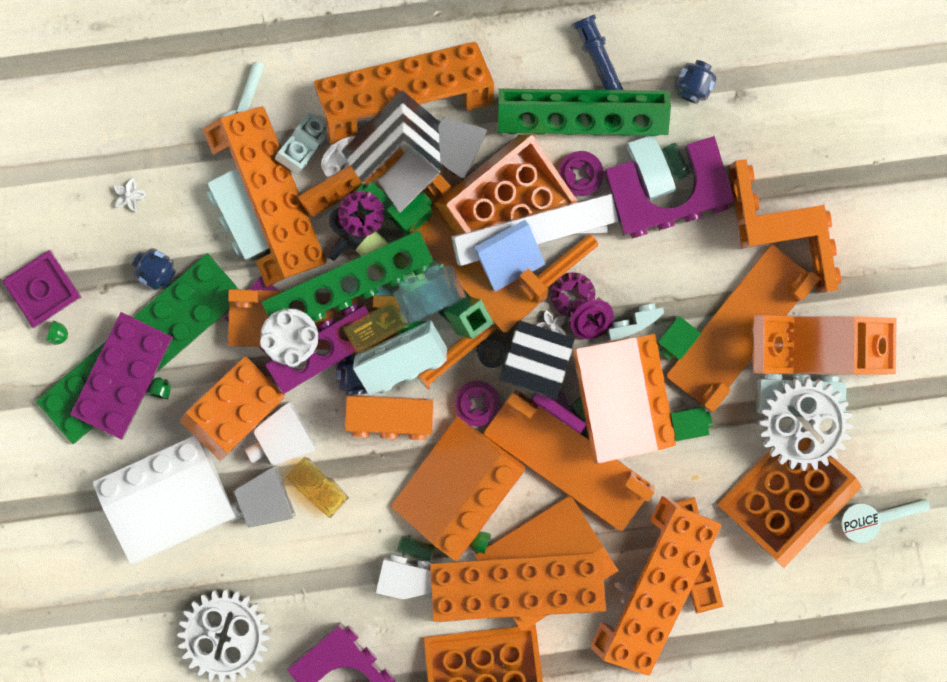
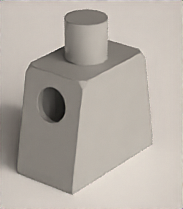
(459, 145)
(263, 500)

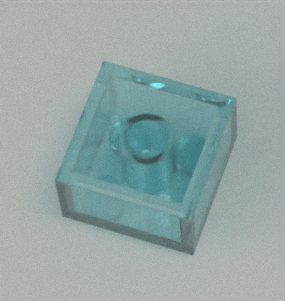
(429, 294)

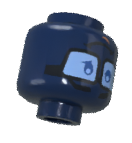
(695, 81)
(153, 269)
(347, 378)

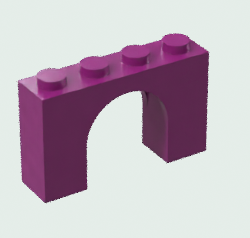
(709, 191)
(336, 651)

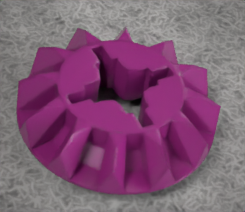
(594, 170)
(353, 224)
(567, 282)
(585, 327)
(477, 389)

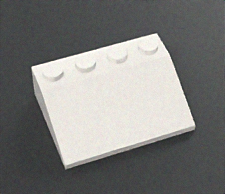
(164, 499)

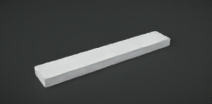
(544, 225)

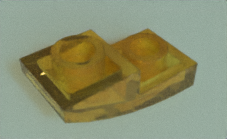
(317, 488)

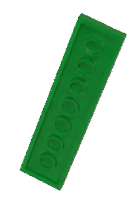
(180, 311)

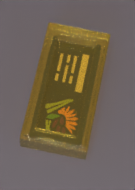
(375, 326)

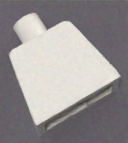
(281, 437)

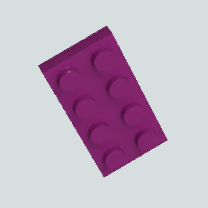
(121, 375)

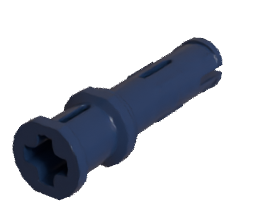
(594, 45)

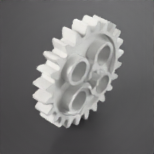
(824, 406)
(248, 643)

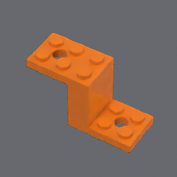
(784, 226)
(824, 345)

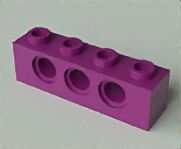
(289, 377)

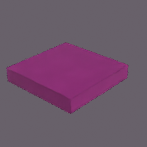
(41, 289)
(559, 412)

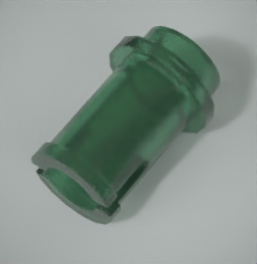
(675, 162)
(415, 548)

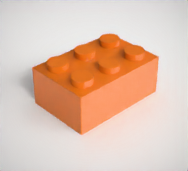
(232, 408)
(389, 416)

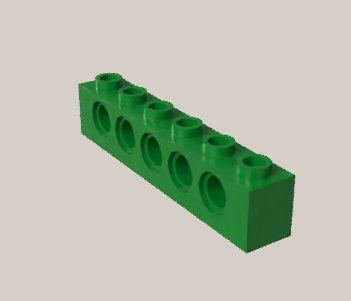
(573, 102)
(413, 245)

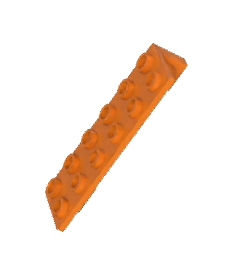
(422, 77)
(271, 193)
(505, 305)
(249, 315)
(727, 339)
(567, 460)
(517, 587)
(660, 589)

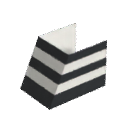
(398, 123)
(537, 359)

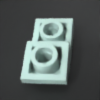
(302, 144)
(652, 167)
(646, 316)

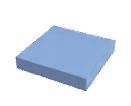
(509, 255)

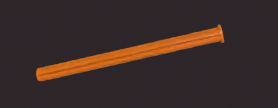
(547, 277)

